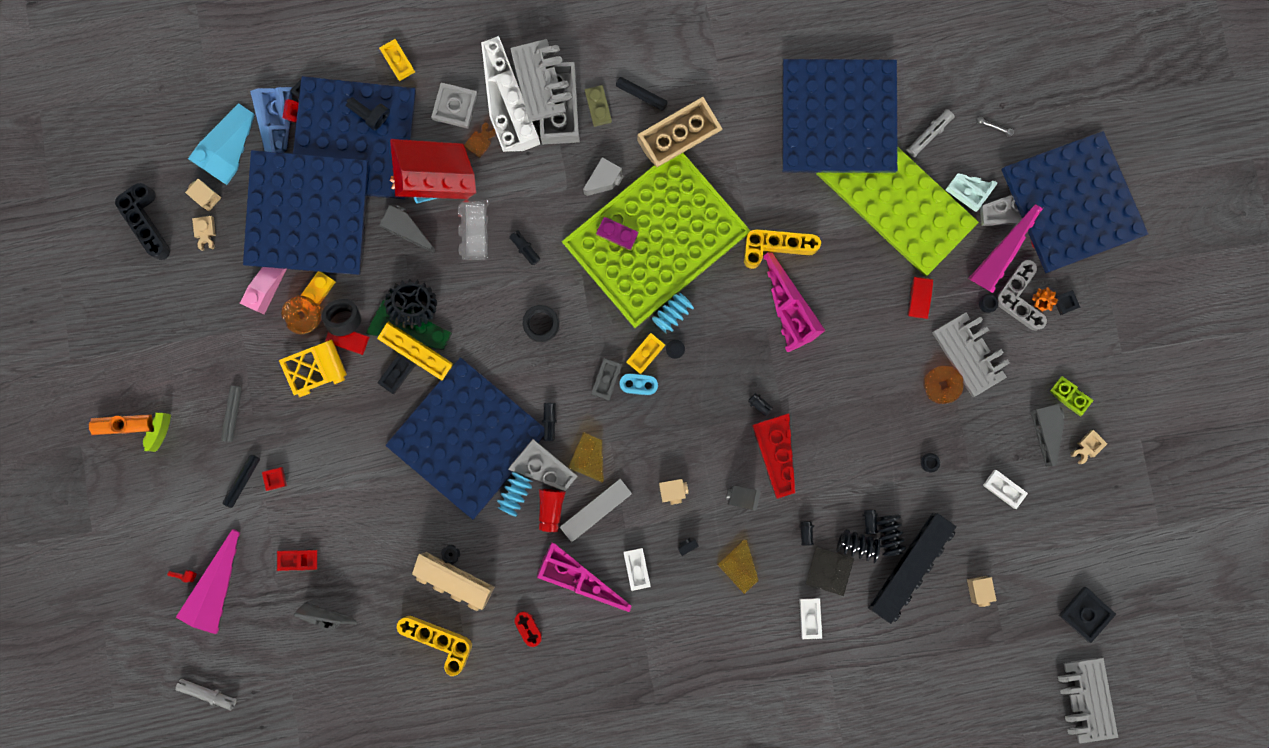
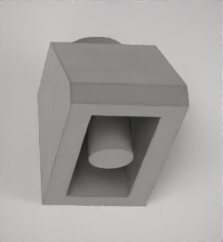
(603, 178)

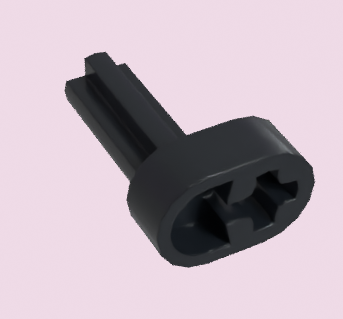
(374, 118)

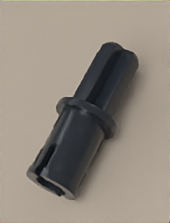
(524, 247)
(549, 421)

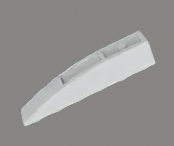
(506, 101)

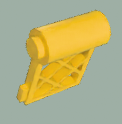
(328, 365)

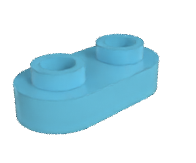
(638, 384)

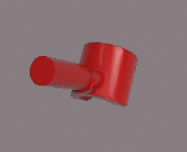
(188, 576)

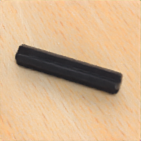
(641, 93)
(241, 481)

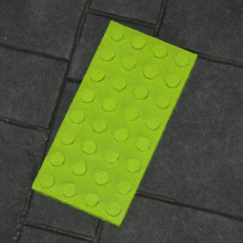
(906, 210)

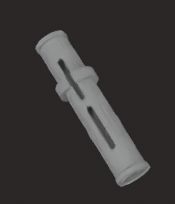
(945, 118)
(213, 697)

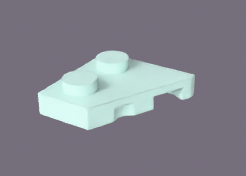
(970, 190)

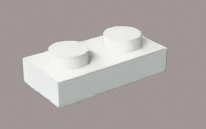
(1005, 489)
(637, 569)
(810, 618)

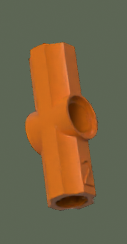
(110, 425)

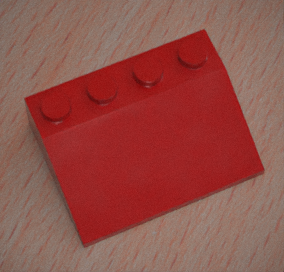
(431, 169)

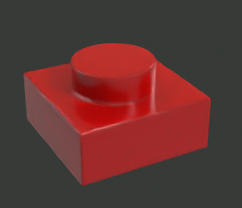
(290, 110)
(274, 479)

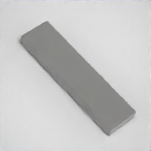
(595, 510)

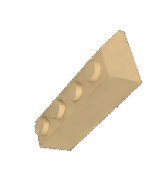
(679, 132)
(452, 580)

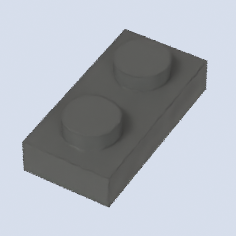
(606, 379)

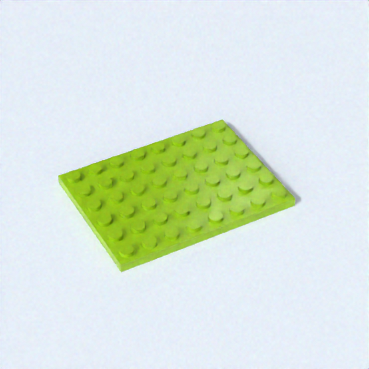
(680, 235)

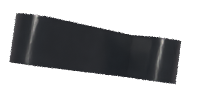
(145, 224)

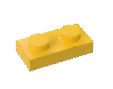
(397, 60)
(318, 287)
(645, 353)

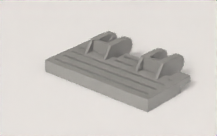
(537, 81)
(968, 355)
(1091, 700)

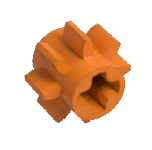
(1044, 299)

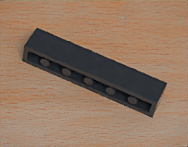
(912, 567)

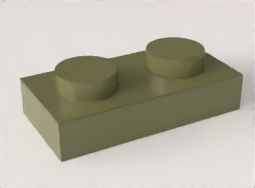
(598, 105)

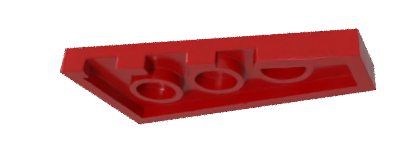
(775, 447)

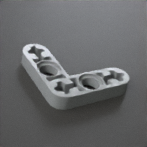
(1013, 295)

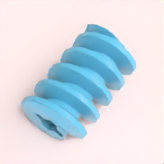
(672, 312)
(514, 494)

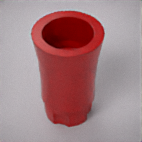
(550, 509)

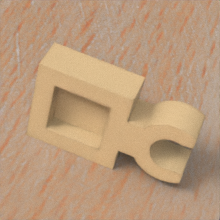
(203, 229)
(1090, 445)

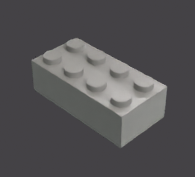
(565, 125)

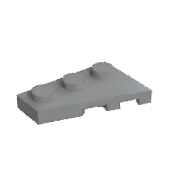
(1000, 212)
(543, 466)

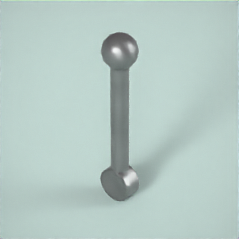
(1009, 132)

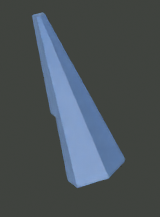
(269, 113)

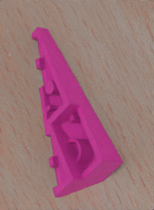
(996, 263)
(797, 318)
(568, 573)
(206, 601)

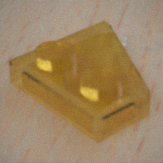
(588, 457)
(740, 567)

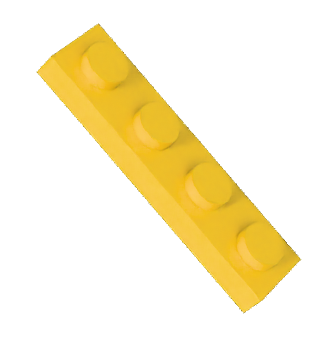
(415, 351)

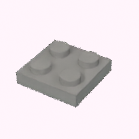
(454, 105)

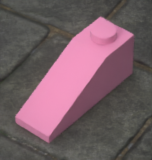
(262, 289)

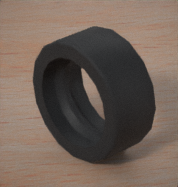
(543, 309)
(342, 328)

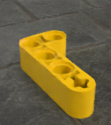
(782, 247)
(433, 641)

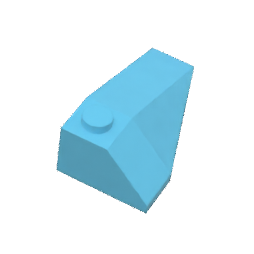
(224, 144)

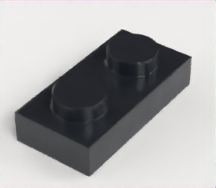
(396, 373)

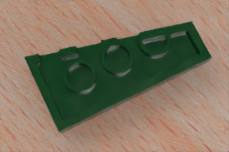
(429, 334)

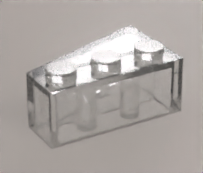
(473, 229)

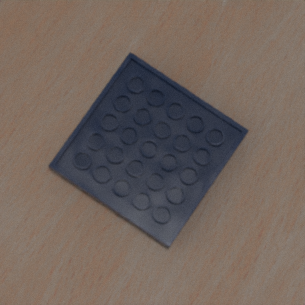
(839, 116)
(333, 130)
(1081, 200)
(305, 212)
(465, 438)

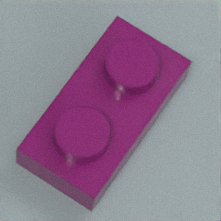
(617, 233)

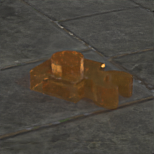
(479, 142)

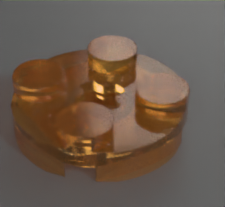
(292, 318)
(933, 389)

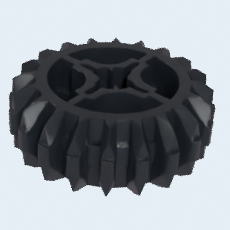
(409, 298)

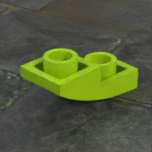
(1070, 396)
(153, 440)

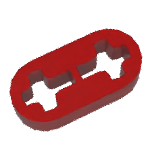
(524, 631)

